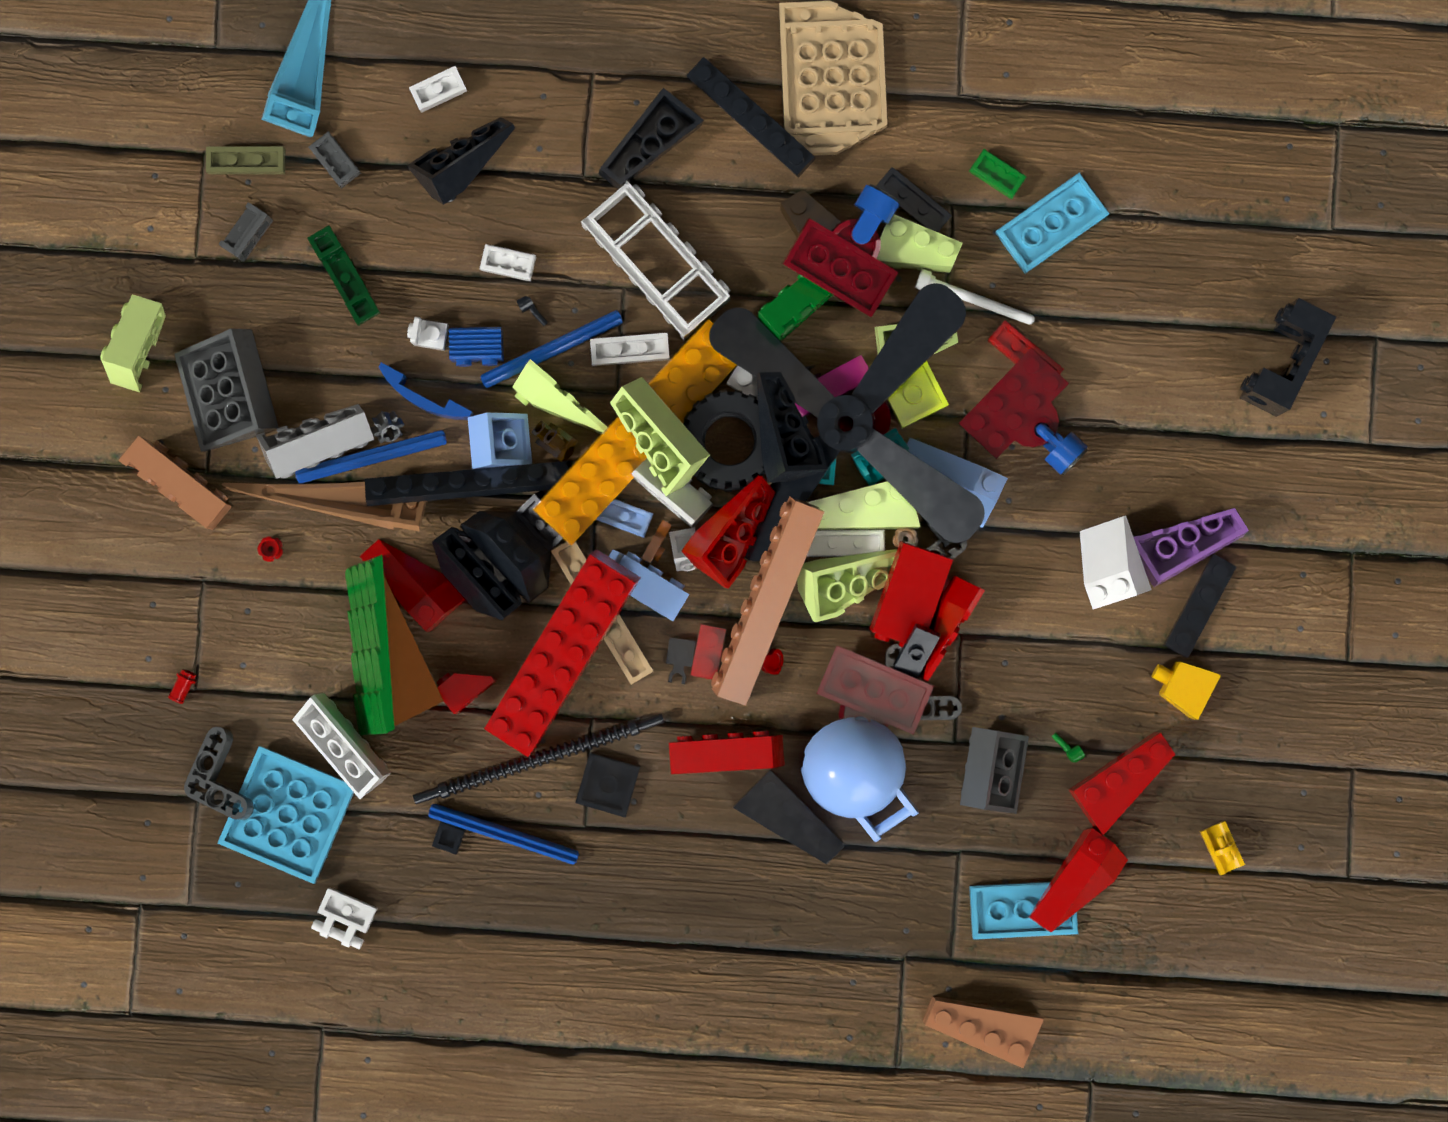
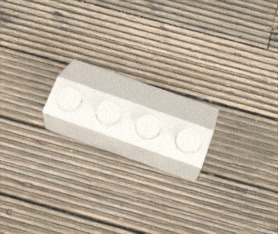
(341, 745)

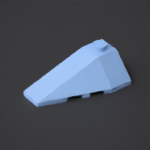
(973, 477)

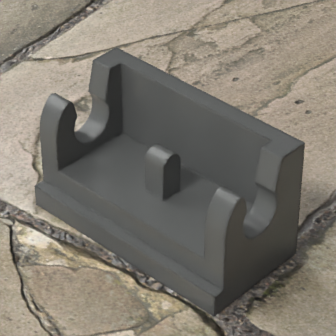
(246, 232)

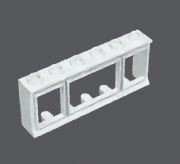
(653, 215)

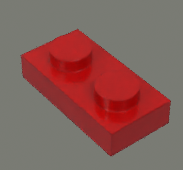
(708, 651)

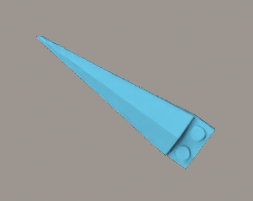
(297, 87)

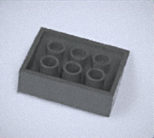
(226, 389)

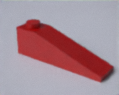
(724, 539)
(953, 608)
(1082, 876)

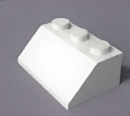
(686, 502)

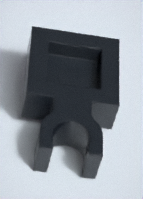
(680, 654)

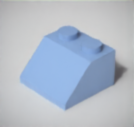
(499, 440)

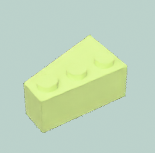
(916, 247)

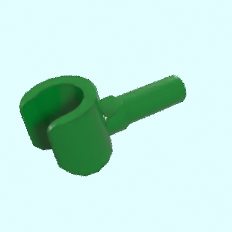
(1074, 754)

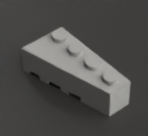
(315, 441)

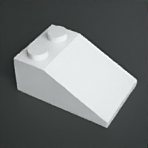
(1111, 563)

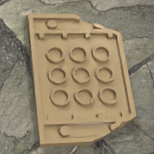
(831, 76)

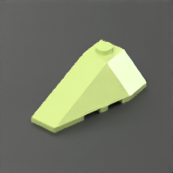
(544, 393)
(840, 581)

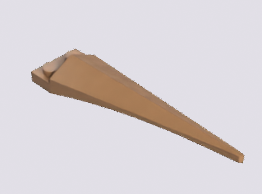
(338, 499)

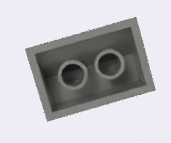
(994, 770)

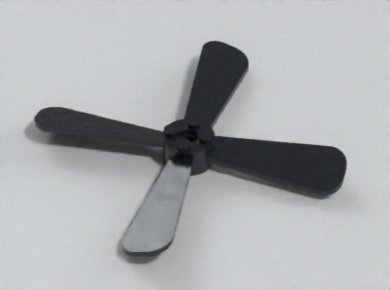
(921, 331)

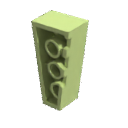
(659, 434)

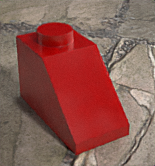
(462, 689)

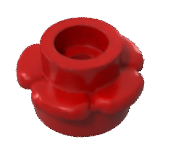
(267, 542)

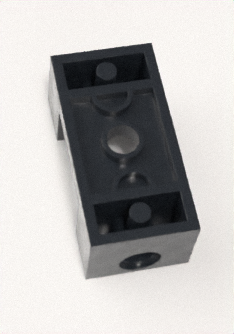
(1309, 328)

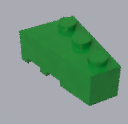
(792, 307)

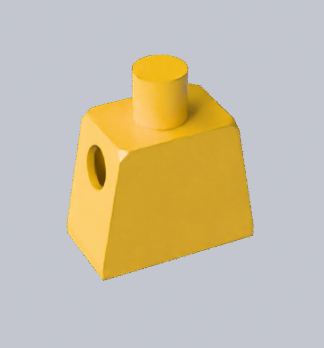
(1186, 687)

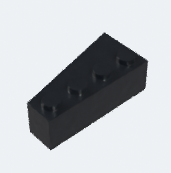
(652, 136)
(783, 813)

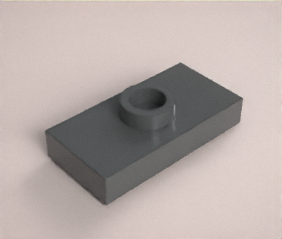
(334, 160)

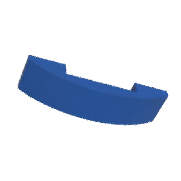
(451, 411)

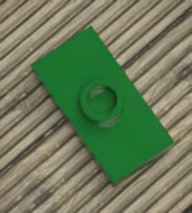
(997, 174)

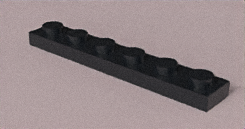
(751, 117)

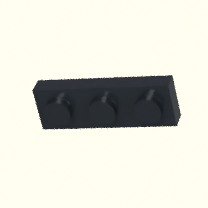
(914, 201)

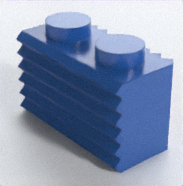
(476, 345)

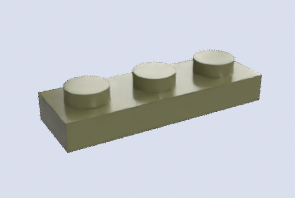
(245, 160)

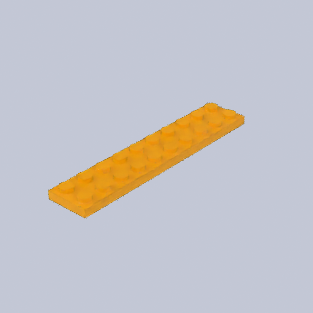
(613, 457)

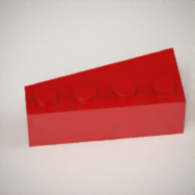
(726, 754)
(1118, 783)

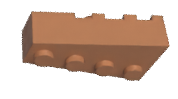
(176, 481)
(991, 1029)

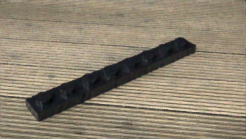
(464, 483)

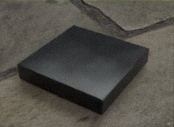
(607, 785)

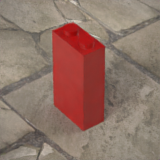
(910, 592)

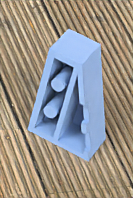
(652, 589)

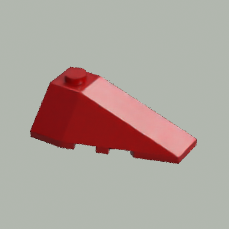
(417, 587)

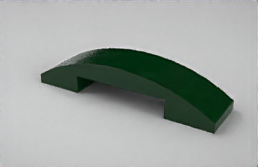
(344, 275)

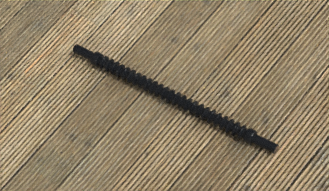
(445, 789)

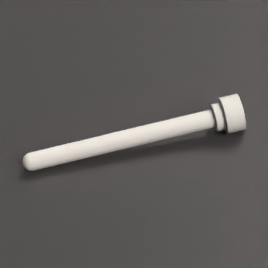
(926, 278)

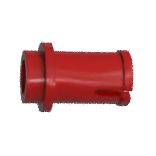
(182, 686)

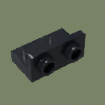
(539, 528)

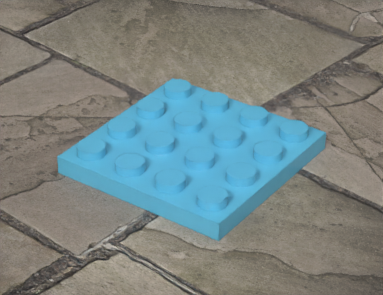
(292, 815)

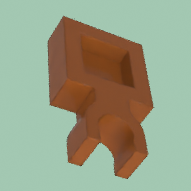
(655, 550)

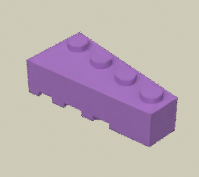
(1181, 546)

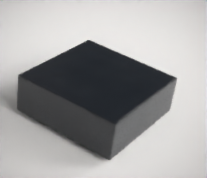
(448, 838)

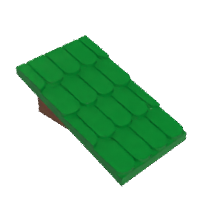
(385, 659)

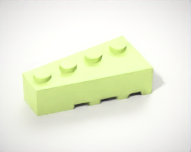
(867, 508)

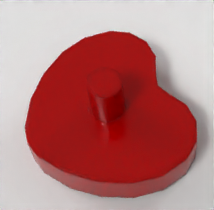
(773, 662)

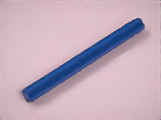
(552, 348)
(372, 456)
(503, 834)

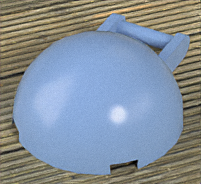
(857, 772)

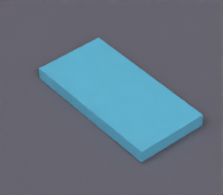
(1052, 223)
(1005, 911)

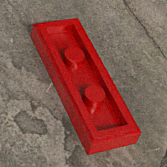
(1016, 345)

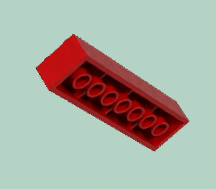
(562, 652)

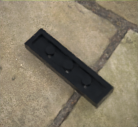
(1199, 606)

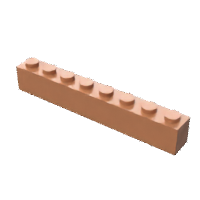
(767, 600)

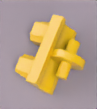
(1222, 847)

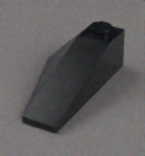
(454, 168)

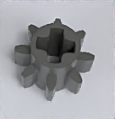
(387, 426)

